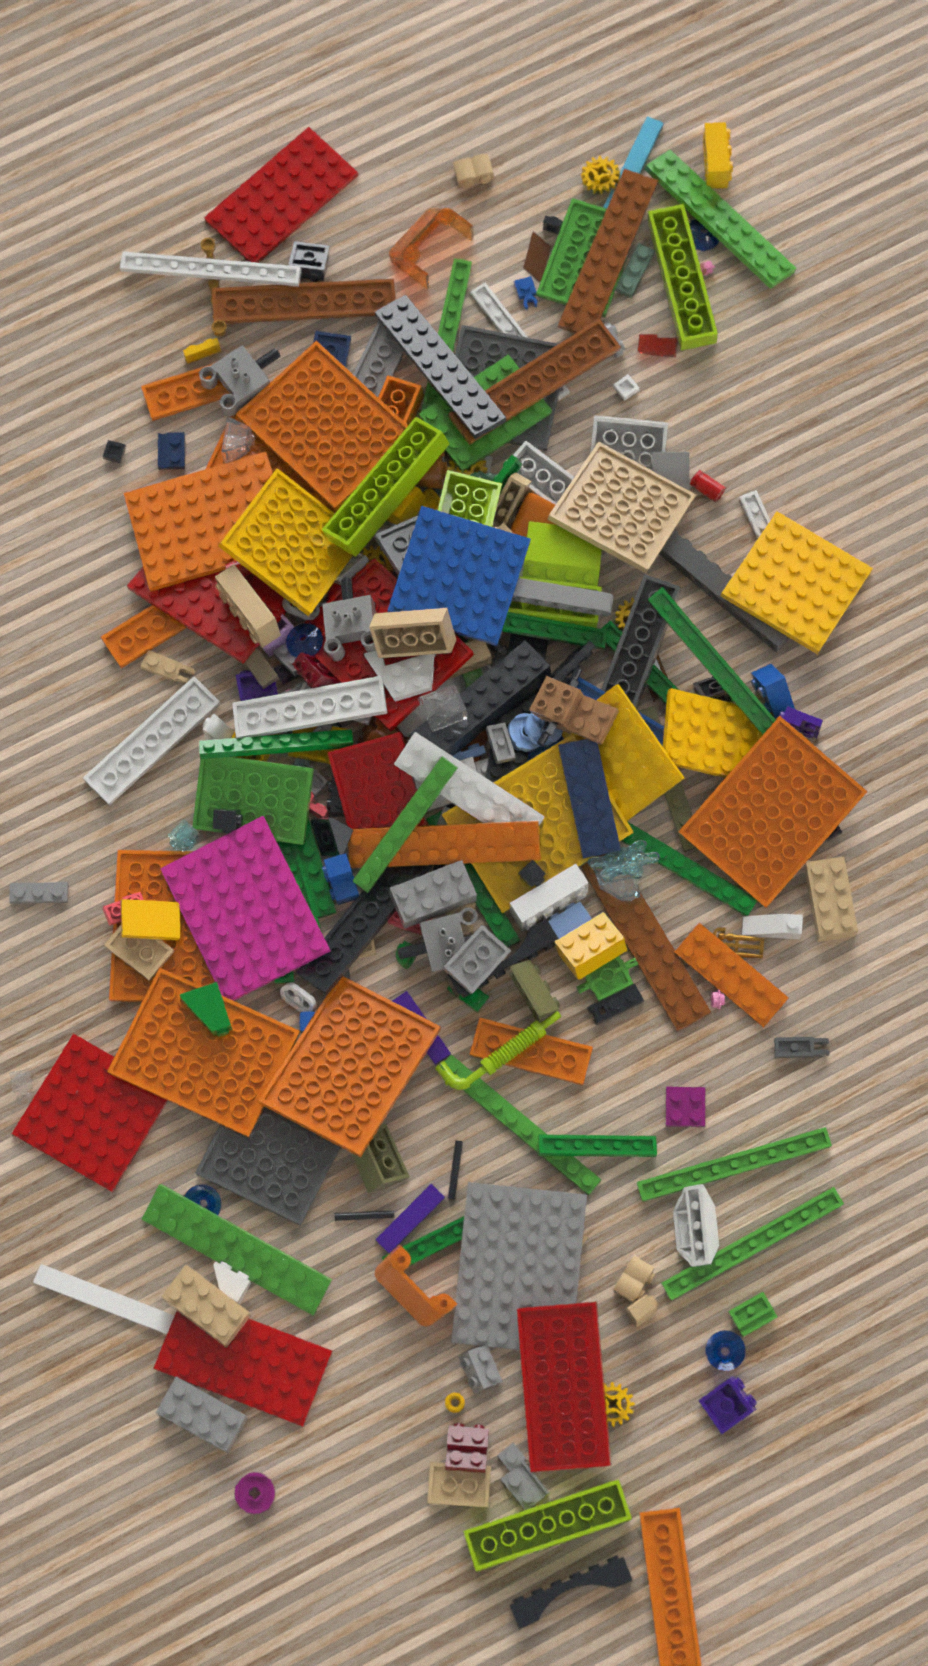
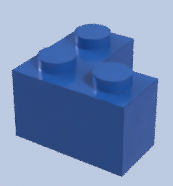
(773, 688)
(340, 874)

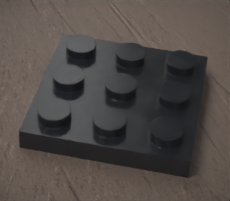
(568, 665)

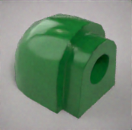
(405, 963)

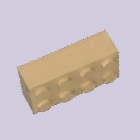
(247, 606)
(412, 633)
(830, 899)
(206, 1306)

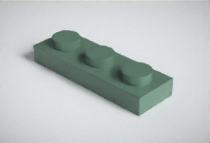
(635, 270)

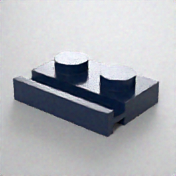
(171, 451)

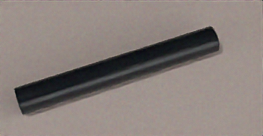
(455, 1170)
(364, 1215)

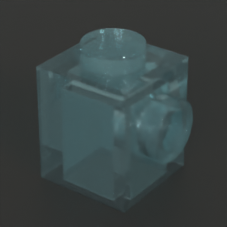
(183, 836)

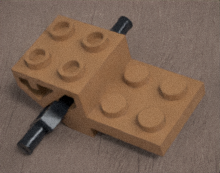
(569, 710)

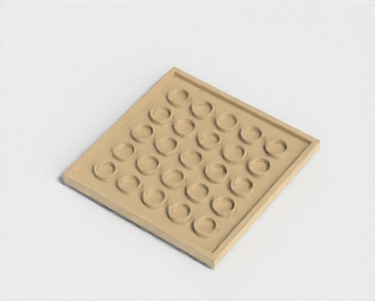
(621, 507)

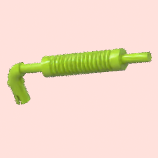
(499, 1057)

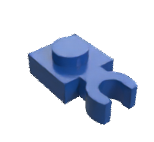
(526, 290)

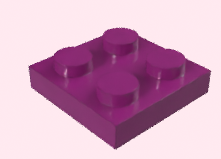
(685, 1106)

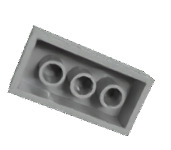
(433, 894)
(202, 1415)

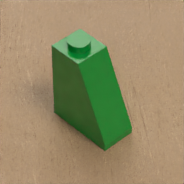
(209, 1008)

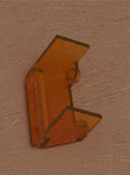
(406, 252)

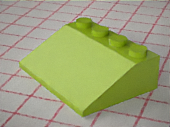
(470, 497)
(560, 556)

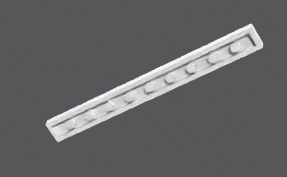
(210, 268)

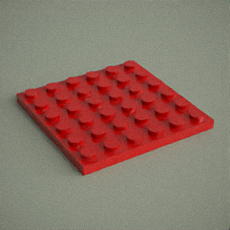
(89, 1115)

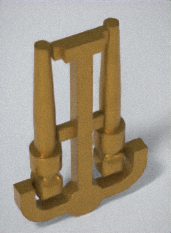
(730, 937)

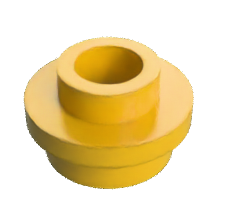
(452, 1396)

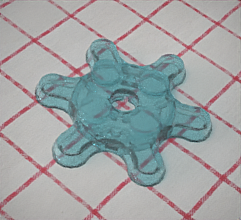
(633, 859)

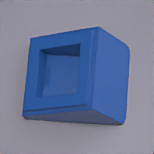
(305, 1018)

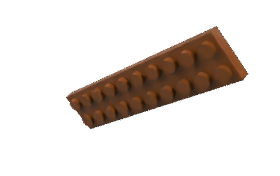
(608, 251)
(302, 302)
(548, 372)
(654, 956)

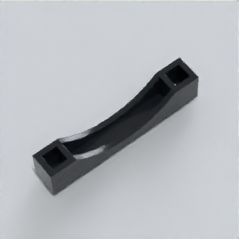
(537, 939)
(611, 1575)

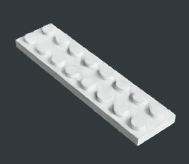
(310, 707)
(151, 740)
(466, 787)

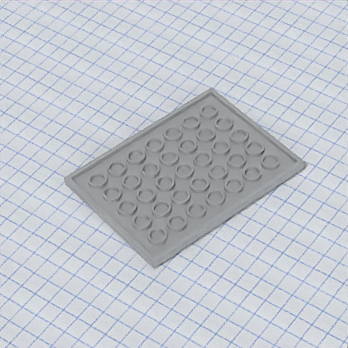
(515, 1254)

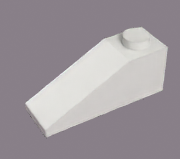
(773, 926)

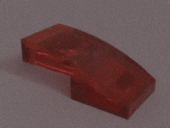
(657, 346)

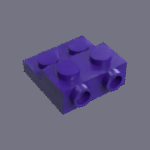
(251, 689)
(802, 722)
(728, 1404)

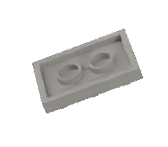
(476, 959)

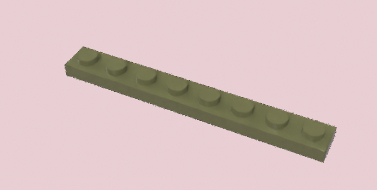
(675, 796)

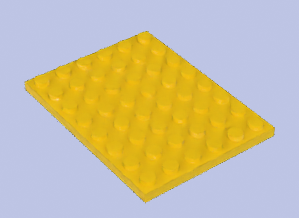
(543, 788)

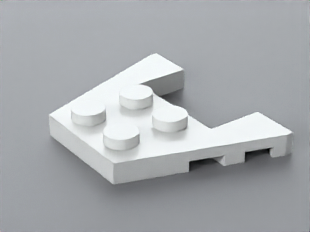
(404, 677)

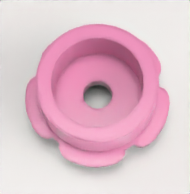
(706, 268)
(717, 999)

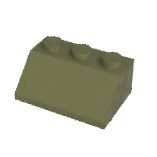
(534, 990)
(381, 1162)

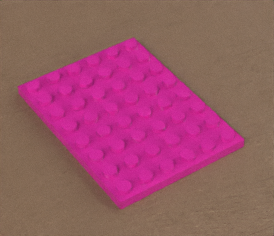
(245, 909)

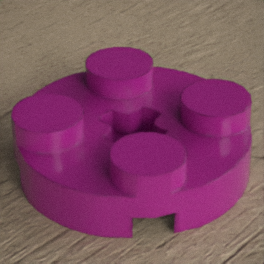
(263, 1485)

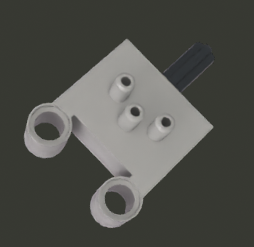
(239, 376)
(348, 621)
(441, 939)

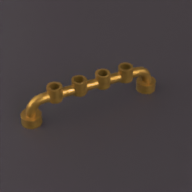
(208, 247)

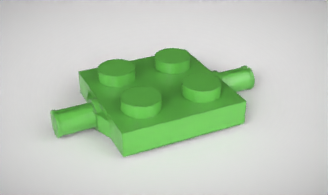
(608, 978)

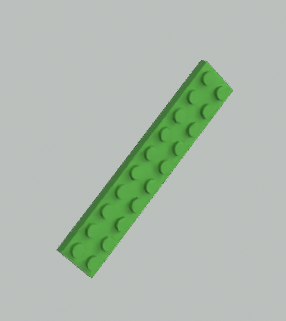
(720, 219)
(237, 1248)

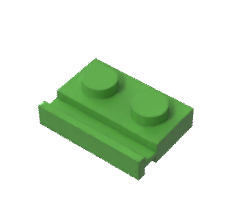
(753, 1314)

